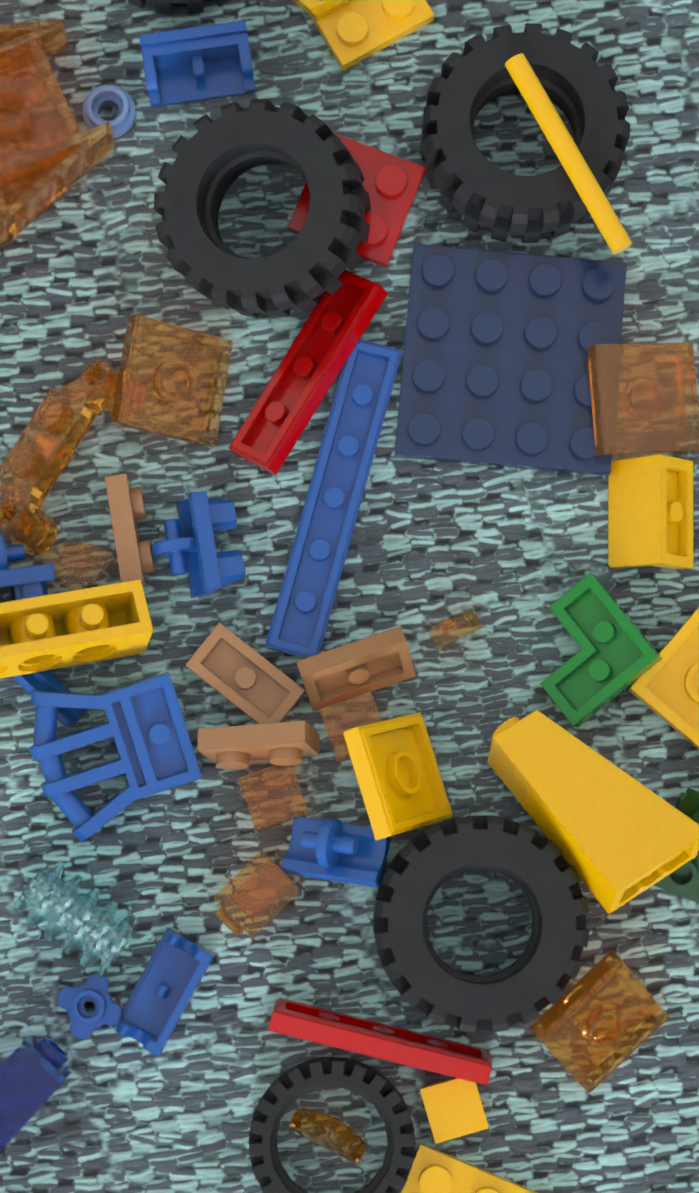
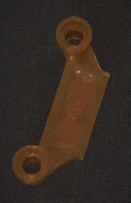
(45, 451)

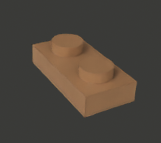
(126, 508)
(356, 668)
(244, 677)
(279, 742)

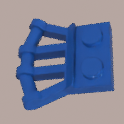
(147, 735)

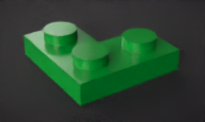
(610, 654)

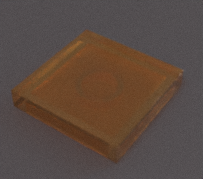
(171, 381)
(643, 398)
(599, 1021)

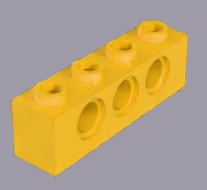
(73, 628)

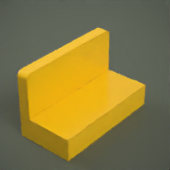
(650, 512)

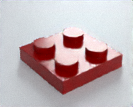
(391, 189)

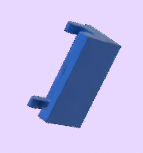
(197, 63)
(164, 991)

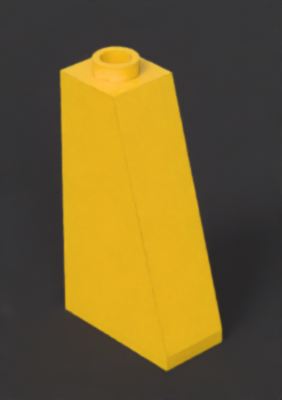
(592, 810)

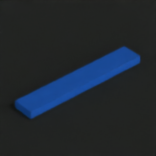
(333, 500)

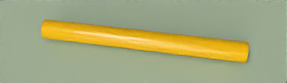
(568, 153)

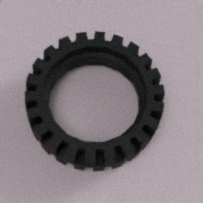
(325, 1073)

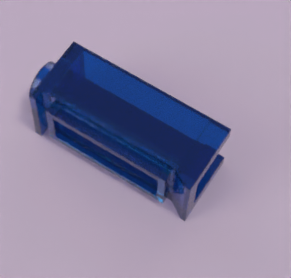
(28, 1082)

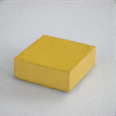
(453, 1109)

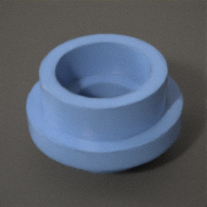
(108, 95)

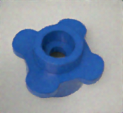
(74, 1002)

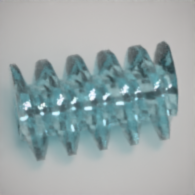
(76, 917)

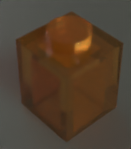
(255, 895)

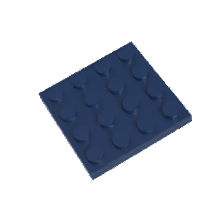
(503, 357)

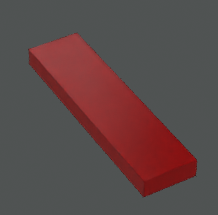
(307, 372)
(381, 1041)

